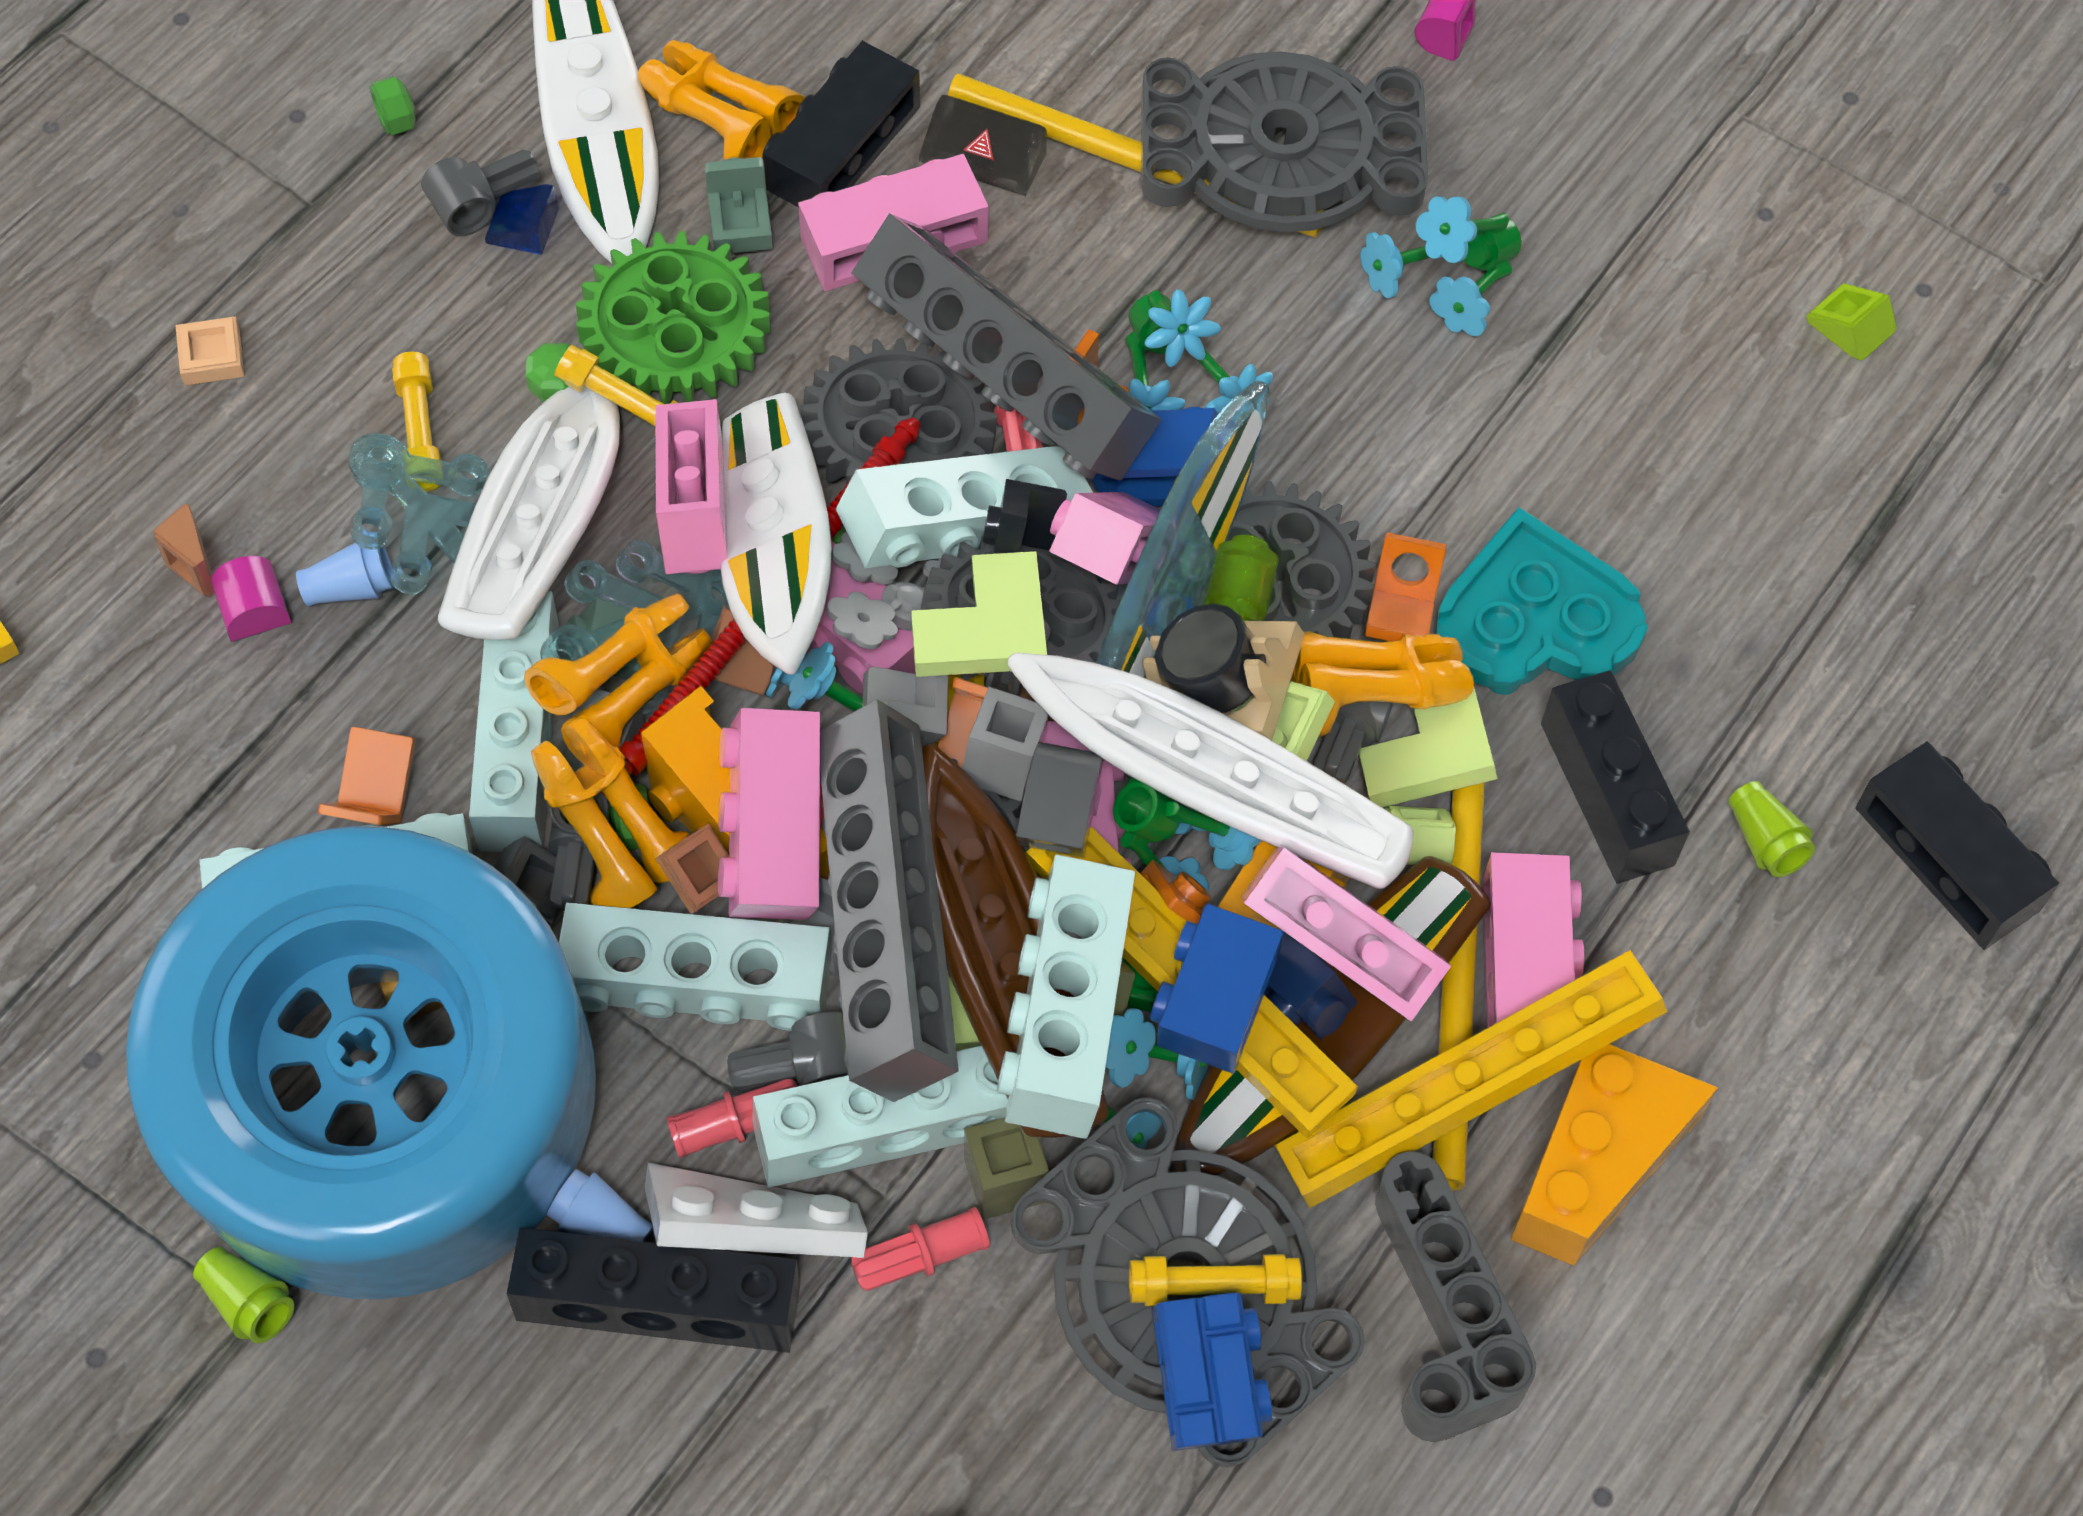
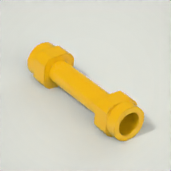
(580, 370)
(413, 384)
(1275, 1279)

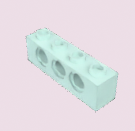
(935, 505)
(505, 785)
(668, 941)
(1066, 1090)
(846, 1127)

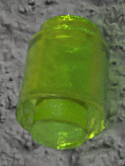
(1243, 576)

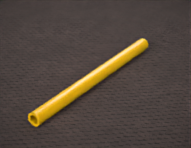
(1066, 128)
(1459, 981)

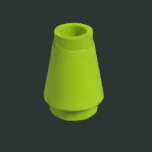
(1771, 830)
(244, 1295)

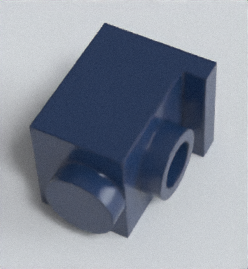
(1308, 990)

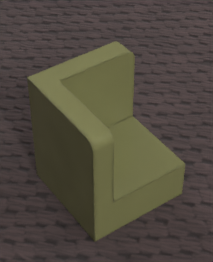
(1002, 1165)

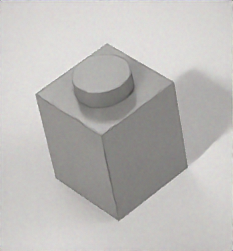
(1004, 743)

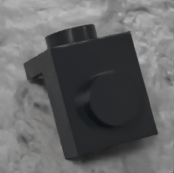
(1022, 517)

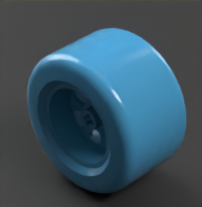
(302, 932)

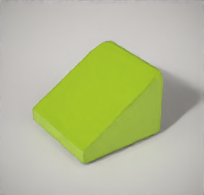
(1854, 319)

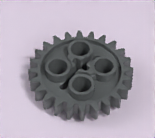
(874, 391)
(1325, 561)
(1073, 600)

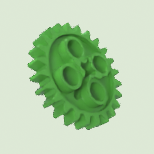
(674, 316)

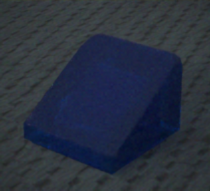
(524, 219)

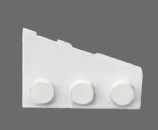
(740, 1215)

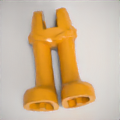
(686, 90)
(1406, 671)
(566, 684)
(622, 877)

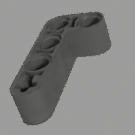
(1441, 1287)

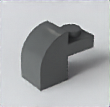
(1060, 799)

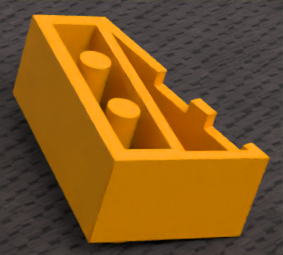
(688, 772)
(1605, 1145)

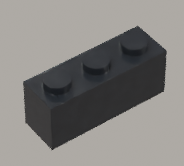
(842, 126)
(1614, 777)
(1957, 844)

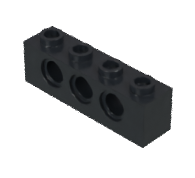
(654, 1290)

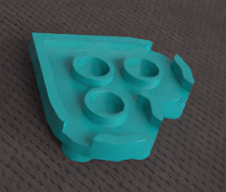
(1540, 606)

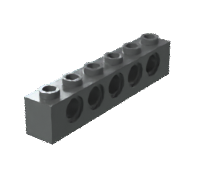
(1113, 420)
(885, 904)

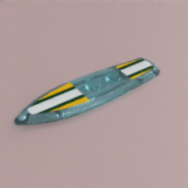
(1188, 531)

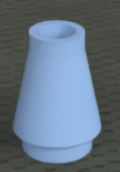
(346, 576)
(594, 1209)

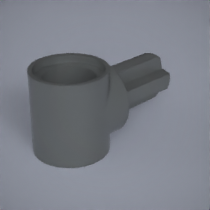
(467, 194)
(1354, 728)
(573, 860)
(809, 1057)

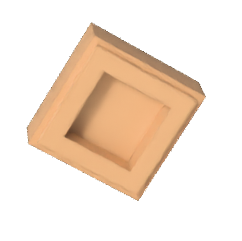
(209, 351)

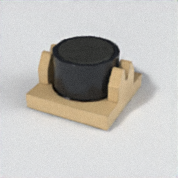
(1226, 661)

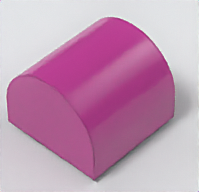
(1446, 27)
(249, 597)

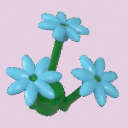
(1168, 328)

